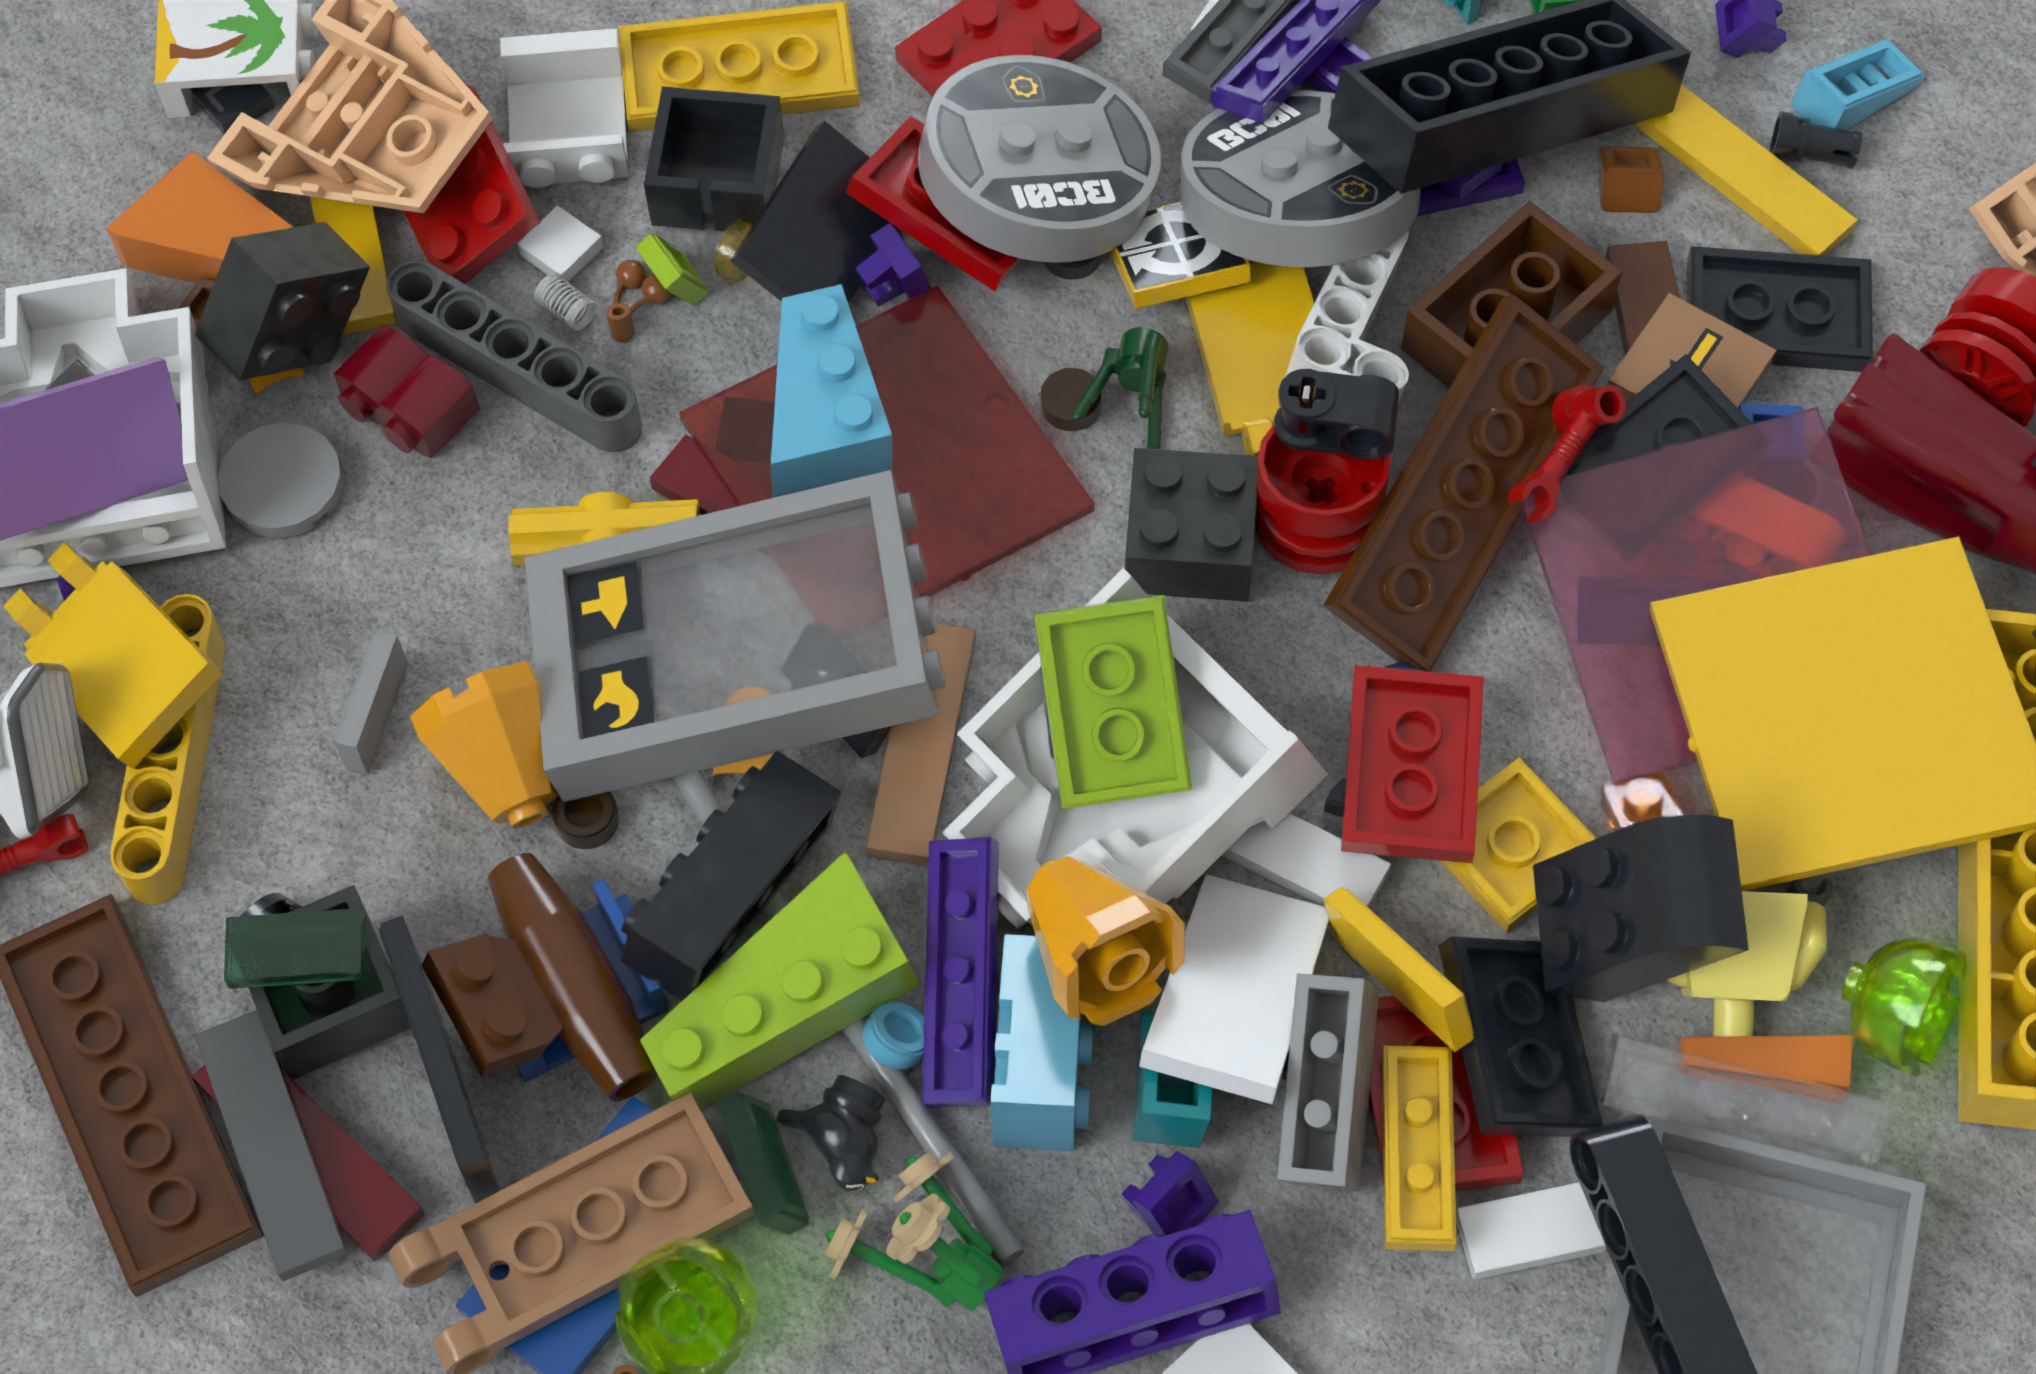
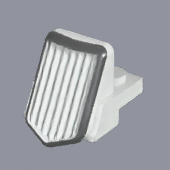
(39, 749)

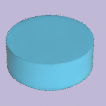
(895, 1035)

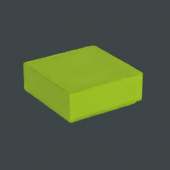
(672, 269)

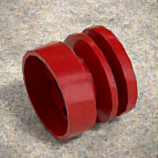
(1992, 340)
(1315, 504)

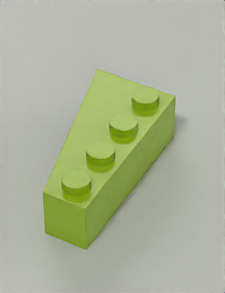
(782, 991)

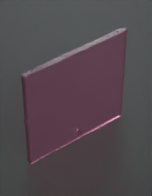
(1674, 527)

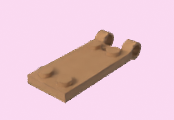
(576, 1228)

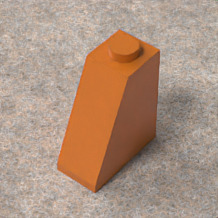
(188, 222)

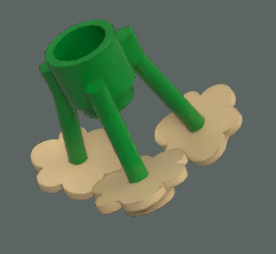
(962, 1268)

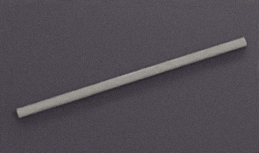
(896, 1086)

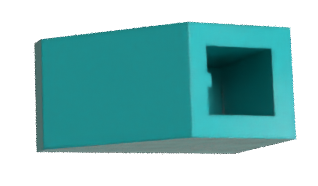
(1166, 1106)

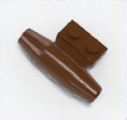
(540, 985)

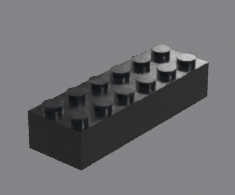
(1506, 91)

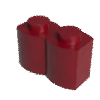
(406, 392)

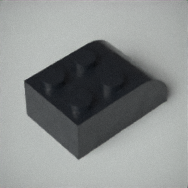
(1640, 906)

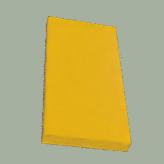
(776, 52)

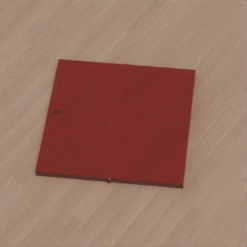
(959, 442)

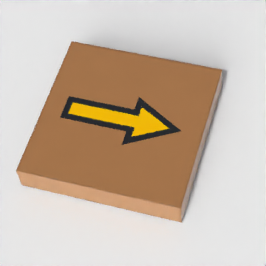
(1721, 351)

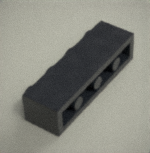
(729, 875)

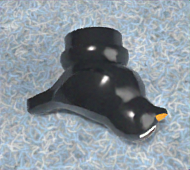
(843, 1130)

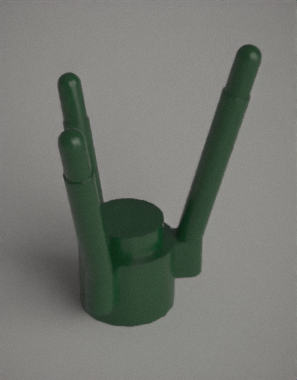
(1139, 369)

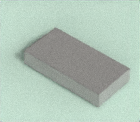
(370, 702)

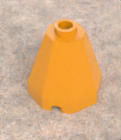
(492, 742)
(1101, 940)

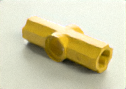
(594, 518)

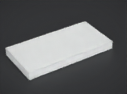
(1233, 997)

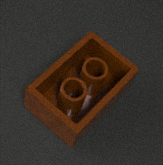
(1522, 258)

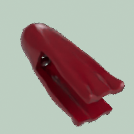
(1938, 455)

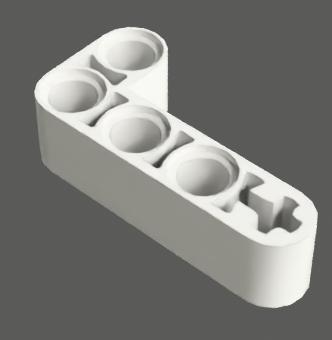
(1342, 316)

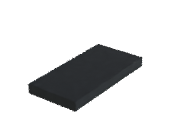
(439, 1060)

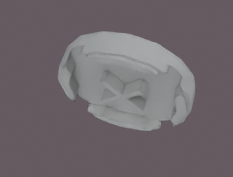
(280, 479)

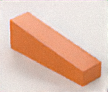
(1813, 1058)

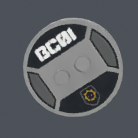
(1038, 158)
(1288, 188)

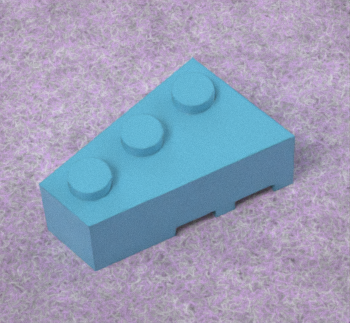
(826, 399)
(1036, 1058)

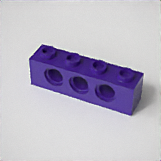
(1166, 1316)

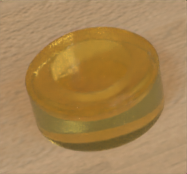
(727, 247)

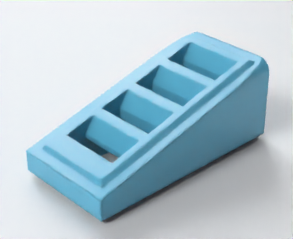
(1852, 88)

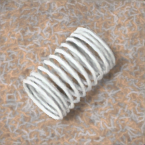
(554, 295)

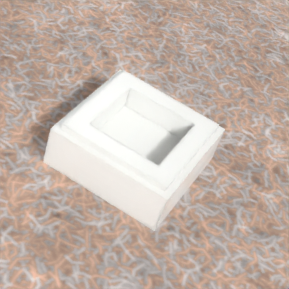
(560, 245)

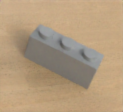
(1328, 1082)

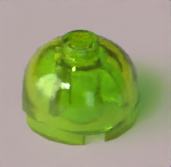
(1904, 1001)
(687, 1308)

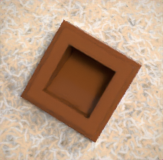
(1630, 179)

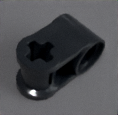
(1342, 413)

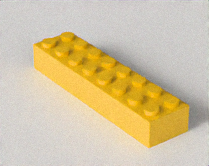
(2000, 940)

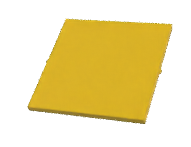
(1851, 712)

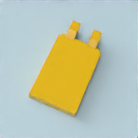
(1247, 345)
(123, 654)

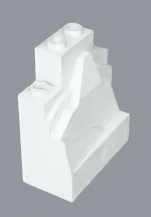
(104, 328)
(1239, 768)

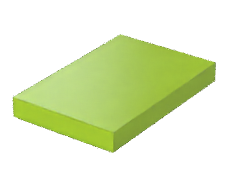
(1112, 701)

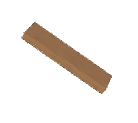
(920, 761)

